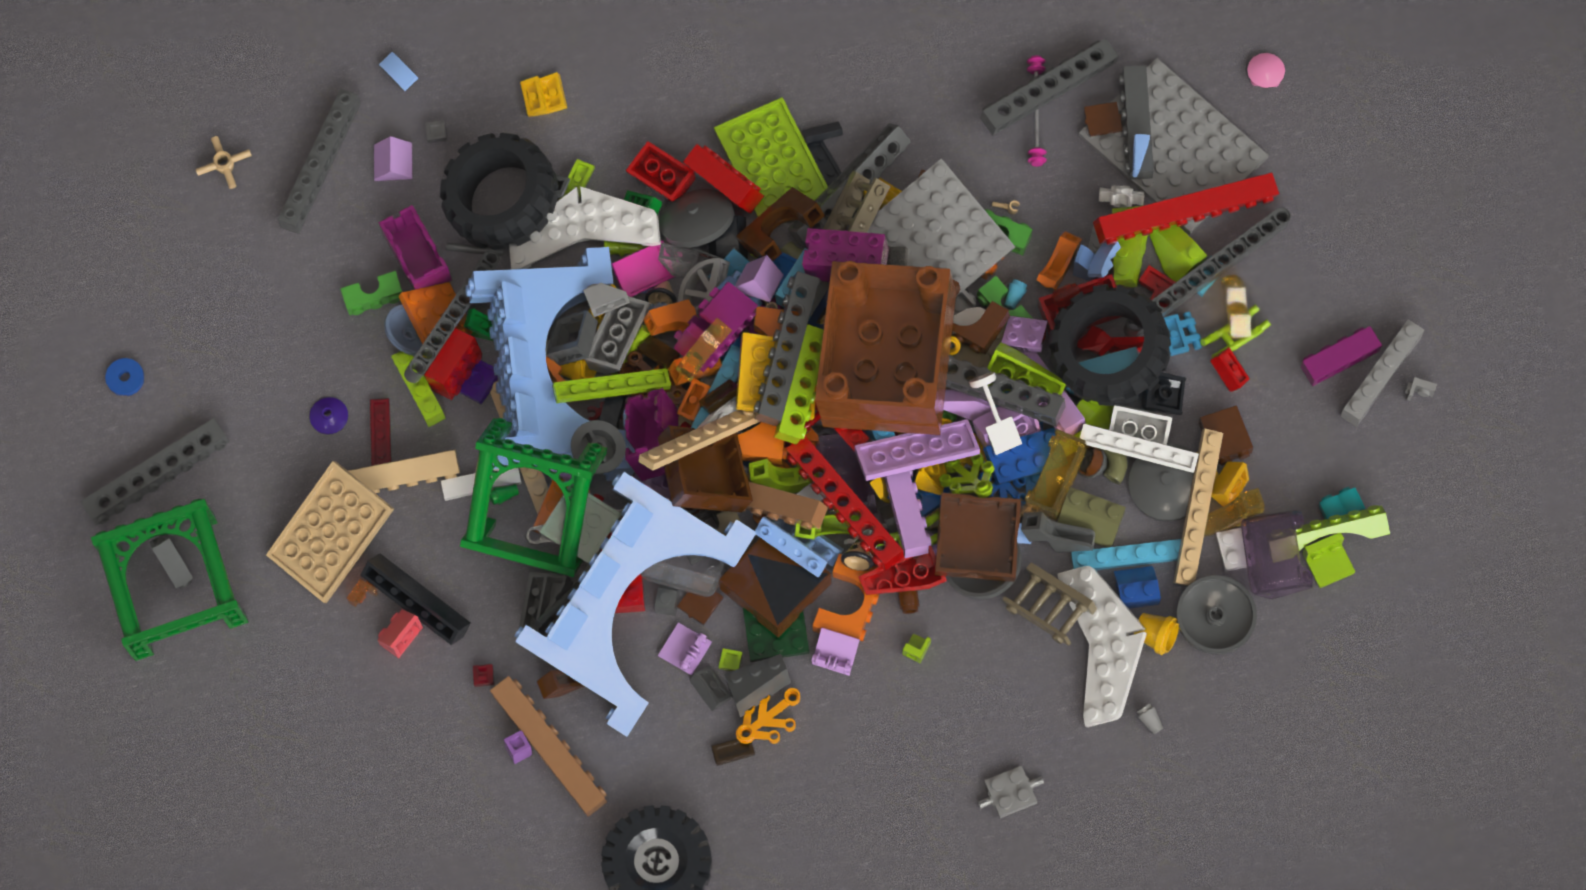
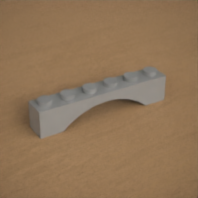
(1382, 372)

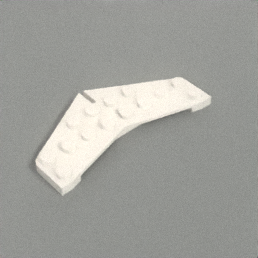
(595, 218)
(1111, 650)

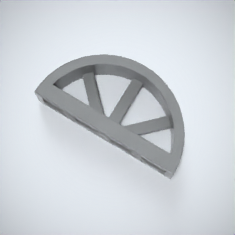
(719, 273)

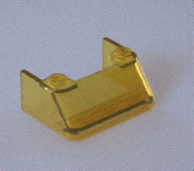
(1058, 474)

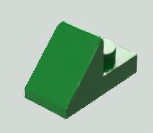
(478, 324)

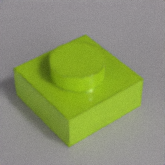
(730, 660)

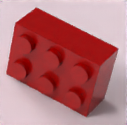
(453, 364)

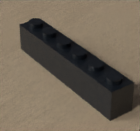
(415, 599)

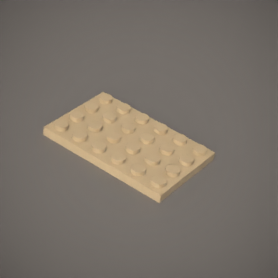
(329, 532)

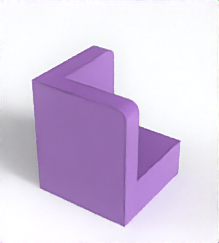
(518, 747)

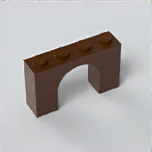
(790, 206)
(983, 332)

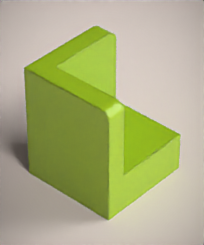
(916, 648)

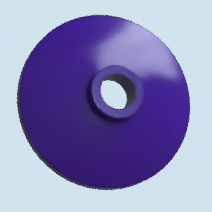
(335, 421)

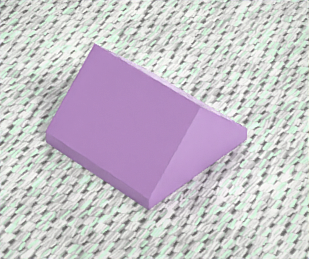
(392, 160)
(760, 279)

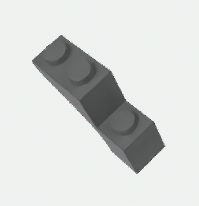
(1060, 536)

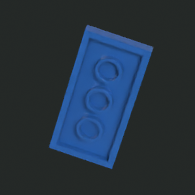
(1023, 459)

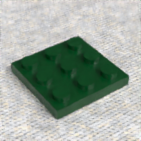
(765, 644)

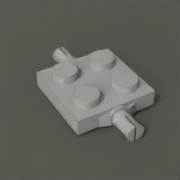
(1010, 792)

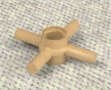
(219, 157)

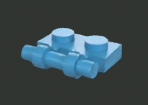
(1179, 342)

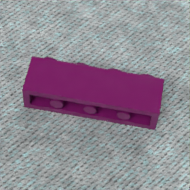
(1341, 355)

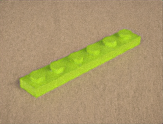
(611, 385)

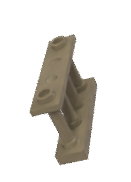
(850, 200)
(1052, 585)

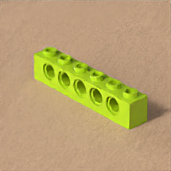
(786, 429)

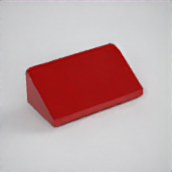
(1229, 369)

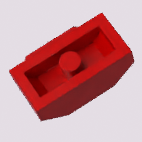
(1096, 341)
(1123, 343)

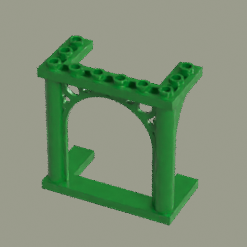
(479, 526)
(108, 546)

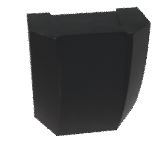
(728, 240)

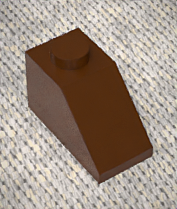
(556, 684)

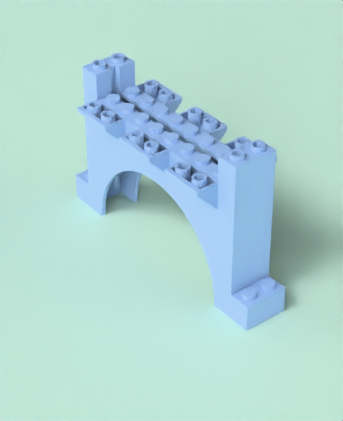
(521, 314)
(583, 633)

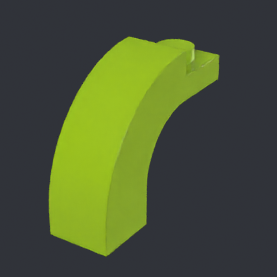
(783, 479)

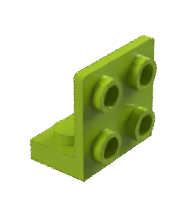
(1328, 560)

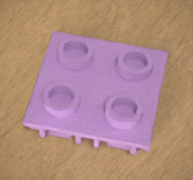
(1024, 334)
(685, 648)
(835, 651)

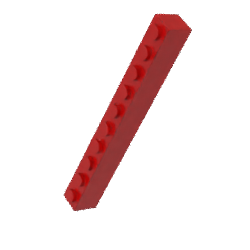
(1185, 208)

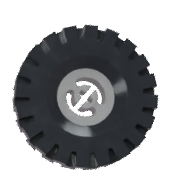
(652, 830)

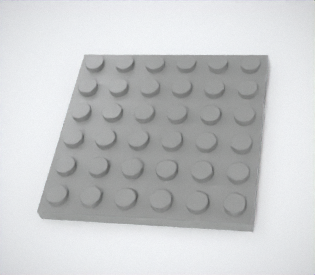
(943, 227)

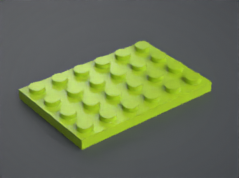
(771, 153)

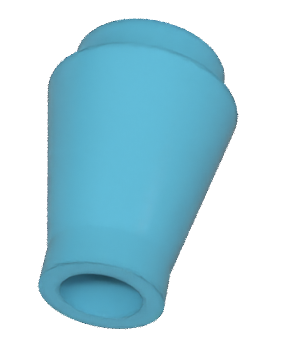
(1015, 293)

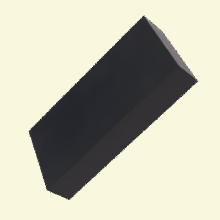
(822, 132)

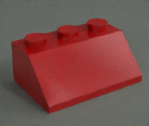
(661, 172)

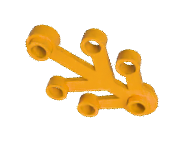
(766, 719)

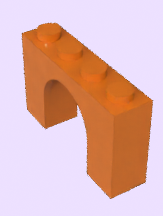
(675, 318)
(854, 623)

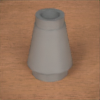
(1150, 718)

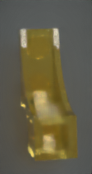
(1236, 306)
(1232, 514)

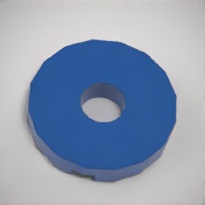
(120, 367)

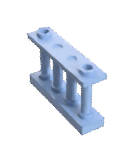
(809, 553)

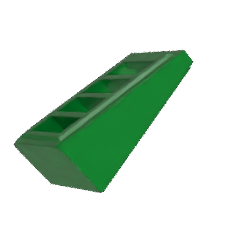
(650, 201)

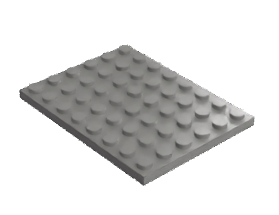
(1190, 142)

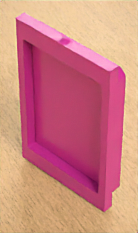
(640, 270)

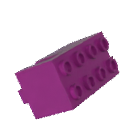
(841, 246)
(414, 249)
(728, 306)
(644, 423)

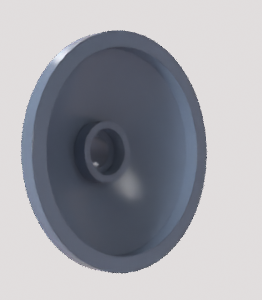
(401, 331)

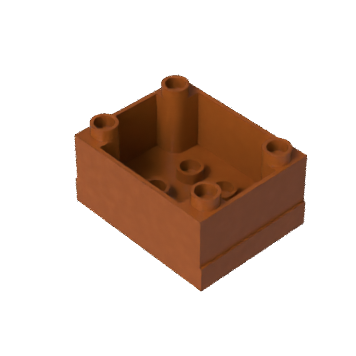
(886, 347)

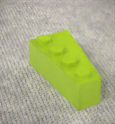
(1129, 257)

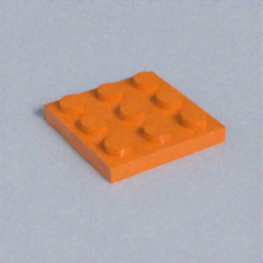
(427, 306)

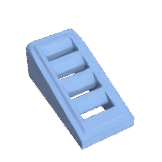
(1140, 147)

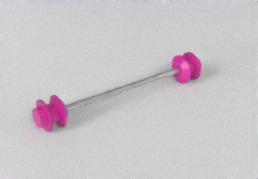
(1036, 153)

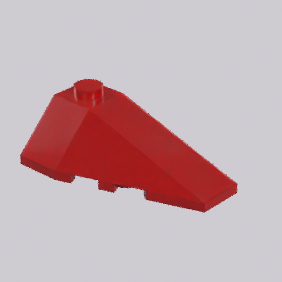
(905, 575)

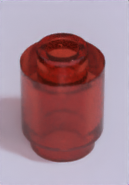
(1063, 294)

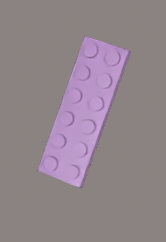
(916, 450)

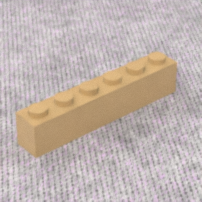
(409, 471)

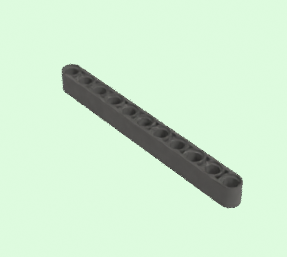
(1215, 267)

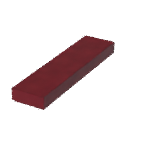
(380, 431)

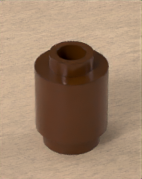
(909, 601)

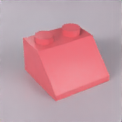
(400, 632)

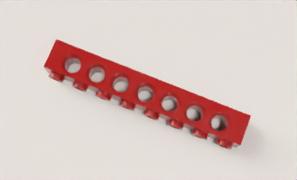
(805, 449)

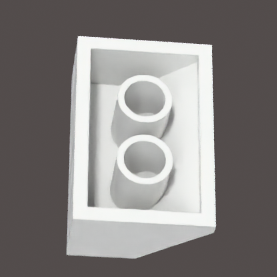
(1141, 423)

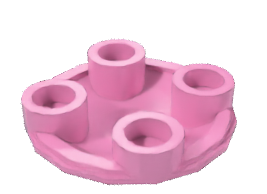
(1266, 70)

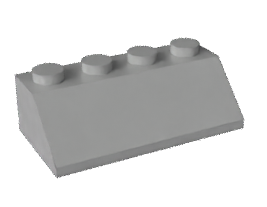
(616, 336)

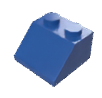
(1137, 587)

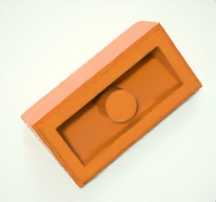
(690, 405)

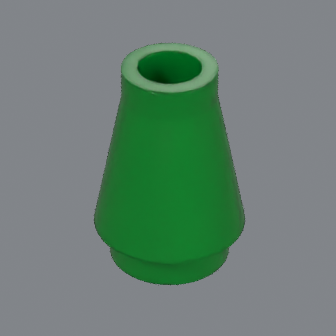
(501, 494)

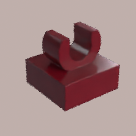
(483, 675)

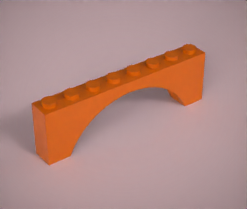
(760, 441)

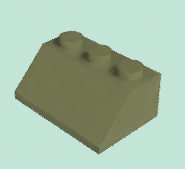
(1092, 513)

